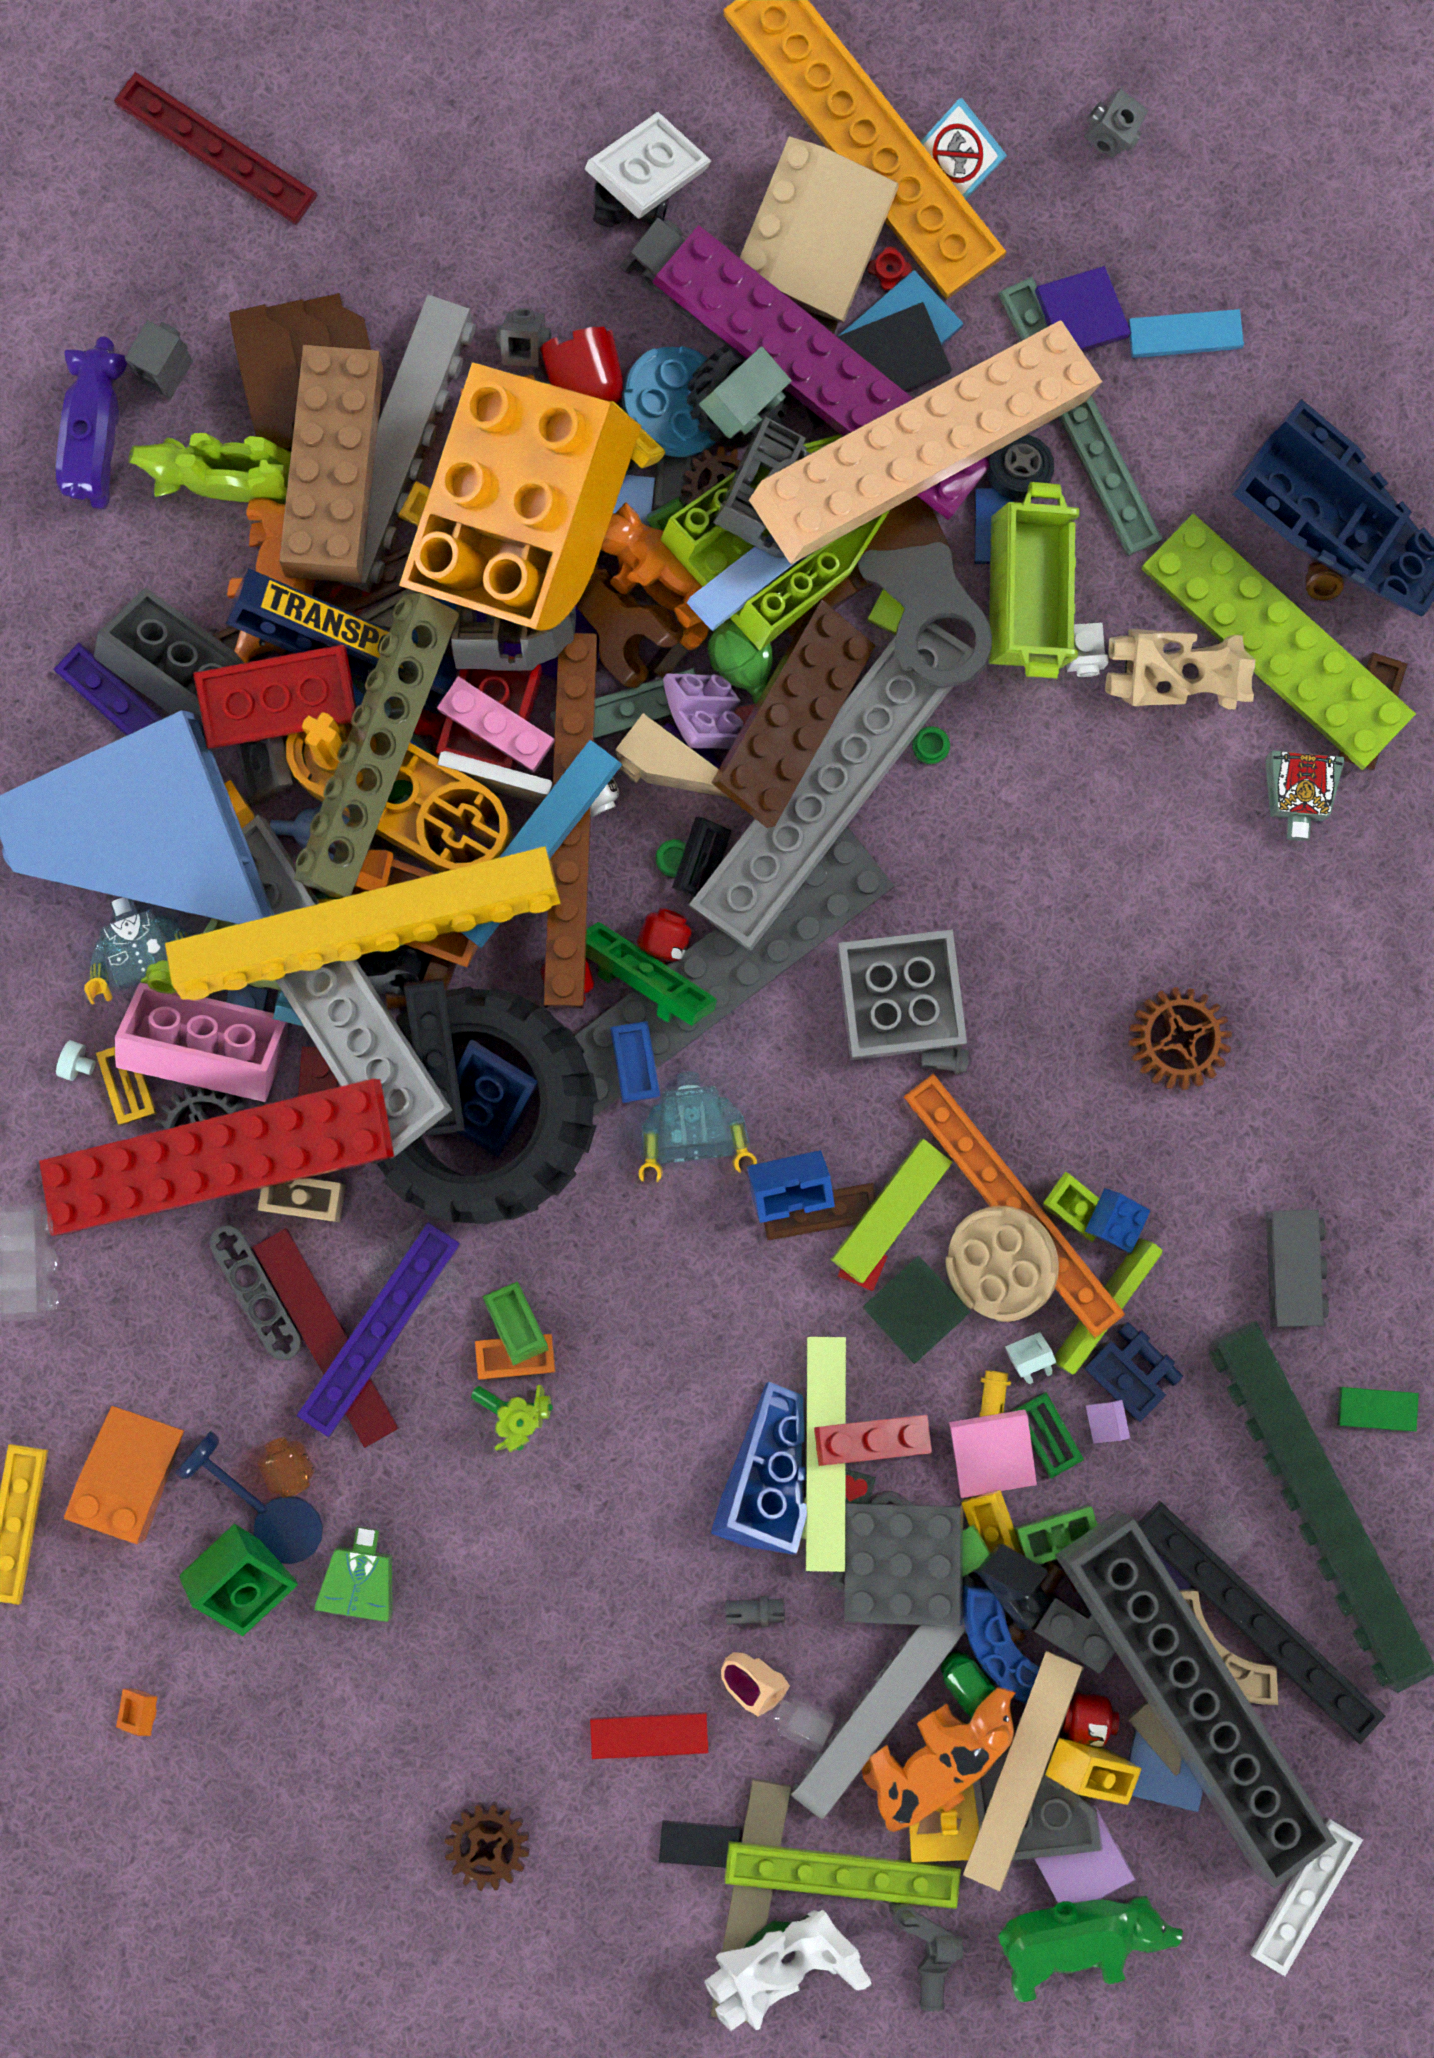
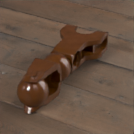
(622, 626)

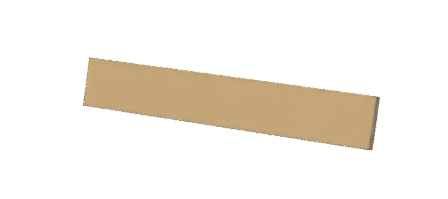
(1023, 1770)

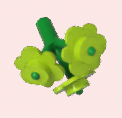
(515, 1416)

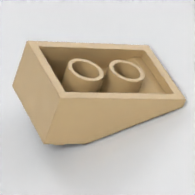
(664, 760)

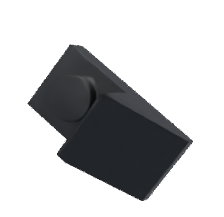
(1015, 1584)

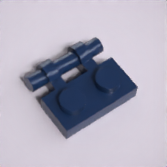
(1125, 1380)

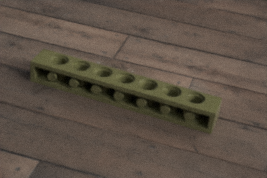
(393, 734)

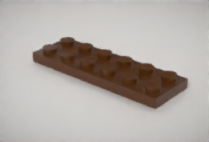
(793, 714)

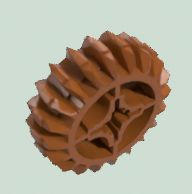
(1186, 1055)

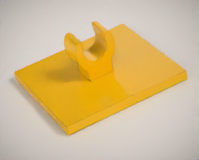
(951, 1843)

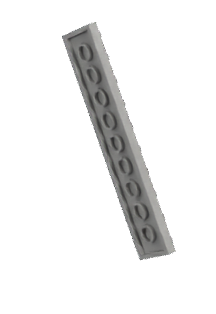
(850, 763)
(346, 1011)

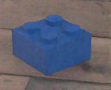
(1117, 1220)

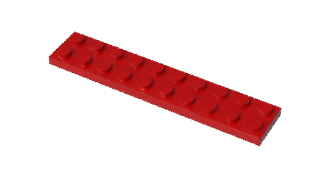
(218, 1157)

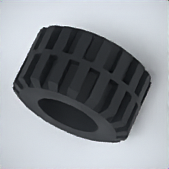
(710, 376)

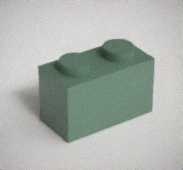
(745, 393)

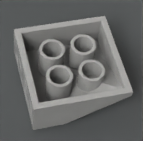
(901, 994)

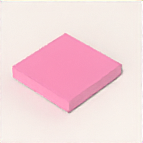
(993, 1453)

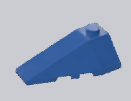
(765, 1488)

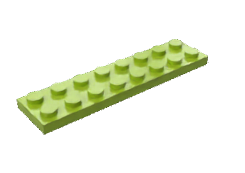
(1287, 645)

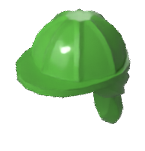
(739, 659)

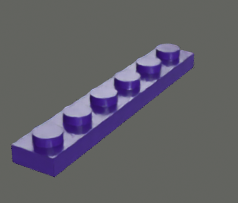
(378, 1329)

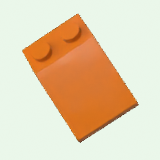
(124, 1475)

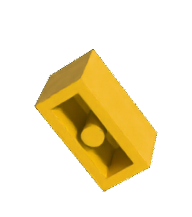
(1093, 1771)

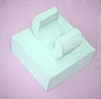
(1030, 1356)

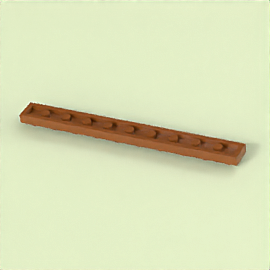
(571, 860)

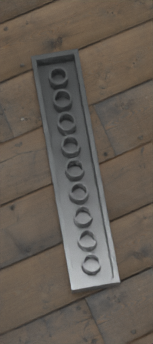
(1196, 1698)

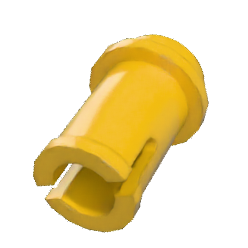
(994, 1392)

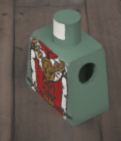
(1302, 789)

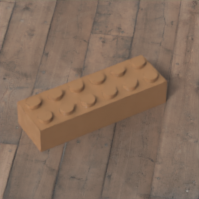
(331, 464)

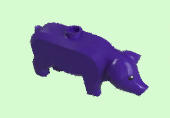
(89, 423)

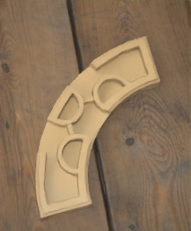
(1255, 1679)

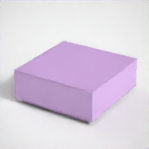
(1107, 1421)

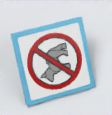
(963, 148)

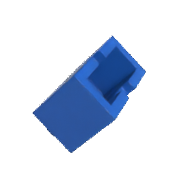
(790, 1186)

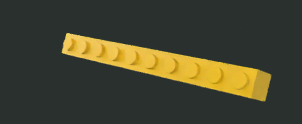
(362, 924)

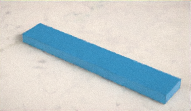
(559, 813)

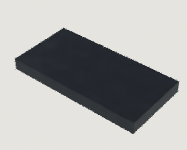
(901, 348)

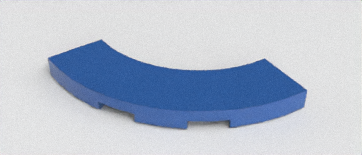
(993, 1645)

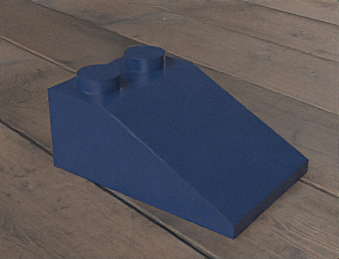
(492, 1098)

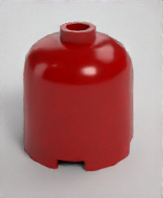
(585, 364)

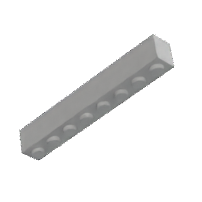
(409, 422)

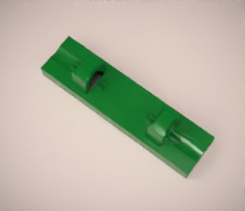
(647, 975)

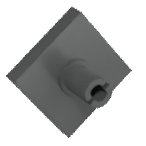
(264, 769)

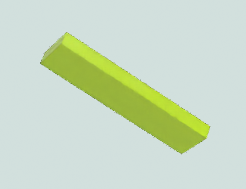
(891, 1210)
(1121, 1288)

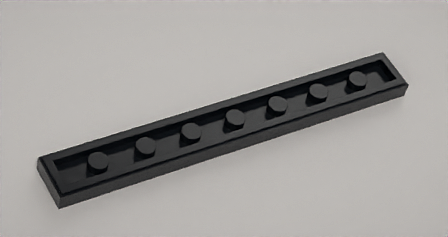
(1260, 1623)

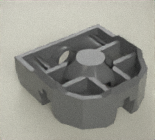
(774, 449)
(483, 643)

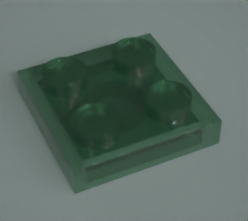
(916, 1309)

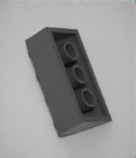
(160, 651)

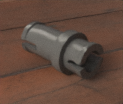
(755, 1611)

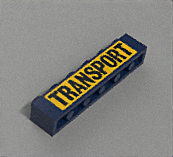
(307, 623)

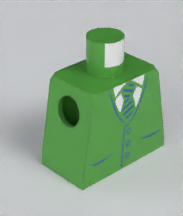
(358, 1580)

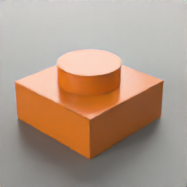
(137, 1712)

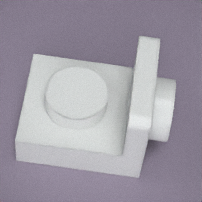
(1091, 651)

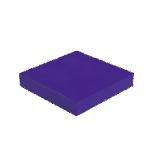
(1086, 308)

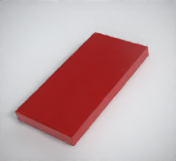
(274, 696)

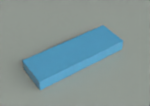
(1185, 333)

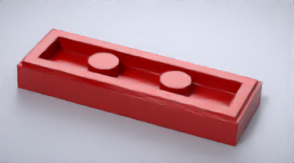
(649, 1735)

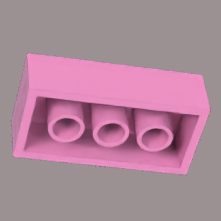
(201, 1043)

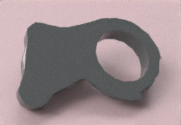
(929, 591)

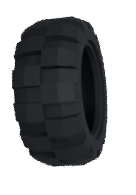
(560, 1134)

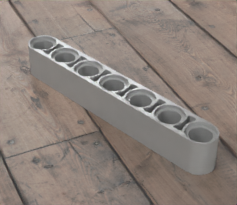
(874, 1716)

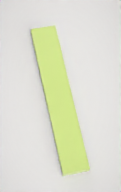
(825, 1483)

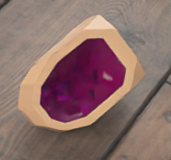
(753, 1683)

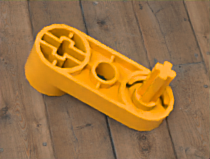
(414, 822)

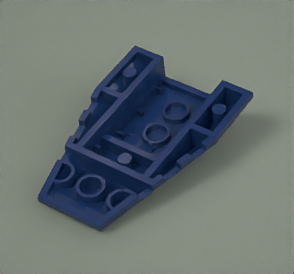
(1330, 505)

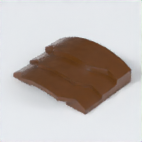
(270, 355)

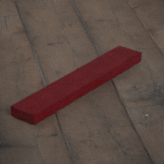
(215, 148)
(320, 1328)

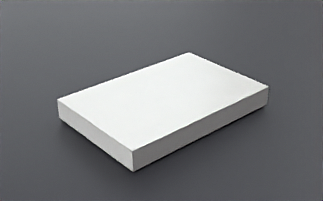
(647, 165)
(499, 778)

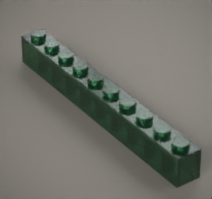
(1323, 1507)

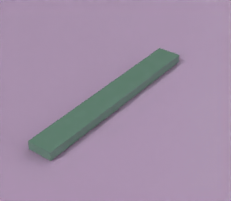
(1090, 439)

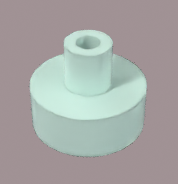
(73, 1061)

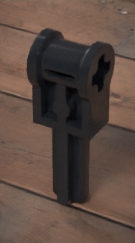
(389, 972)

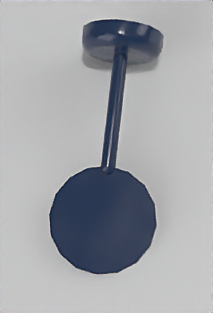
(284, 1525)

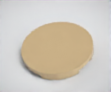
(1002, 1263)

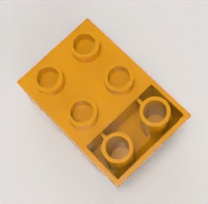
(520, 499)

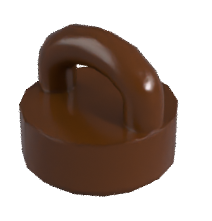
(1323, 582)

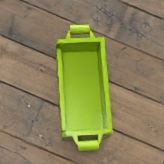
(1033, 583)

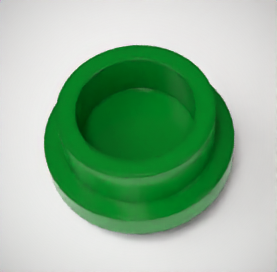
(931, 745)

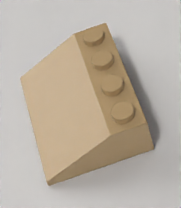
(818, 227)

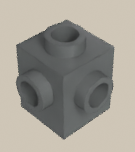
(1115, 123)
(522, 337)

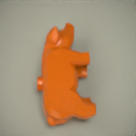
(268, 536)
(650, 563)

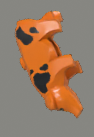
(949, 1764)

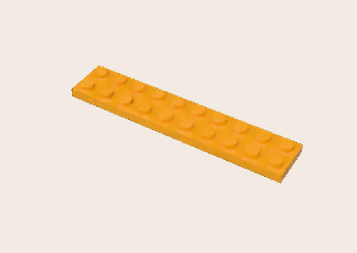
(864, 127)

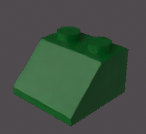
(237, 1581)

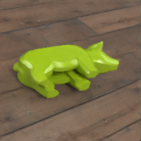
(217, 469)

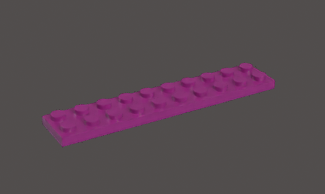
(822, 368)

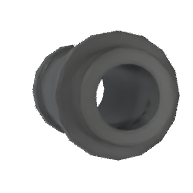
(946, 1059)

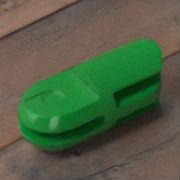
(965, 1681)

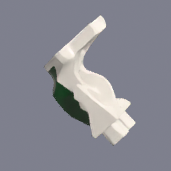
(758, 1978)

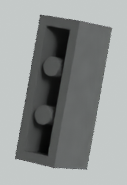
(1296, 1268)

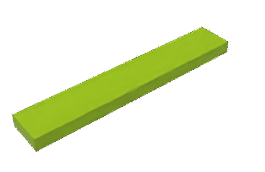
(842, 1875)

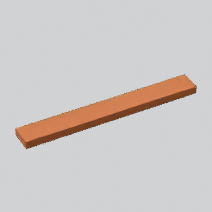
(1001, 1187)

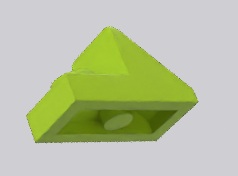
(1072, 1204)

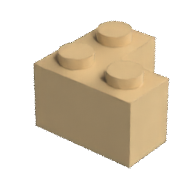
(305, 1199)

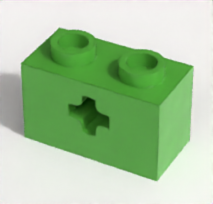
(1049, 1535)

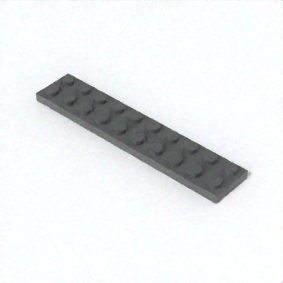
(829, 898)

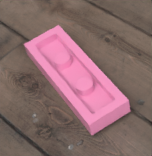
(495, 724)

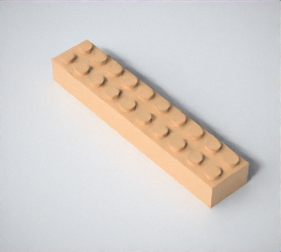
(924, 441)

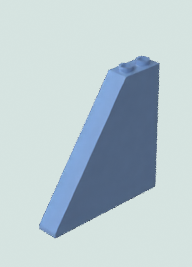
(139, 825)

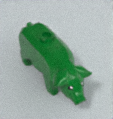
(1081, 1937)

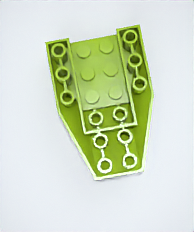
(710, 549)

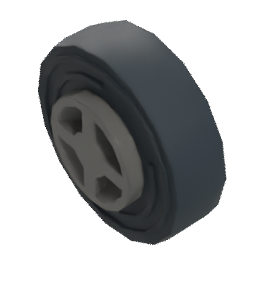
(1026, 454)

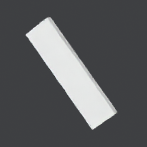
(1304, 1902)

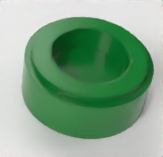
(669, 857)

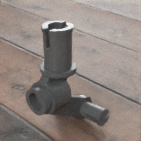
(941, 1952)

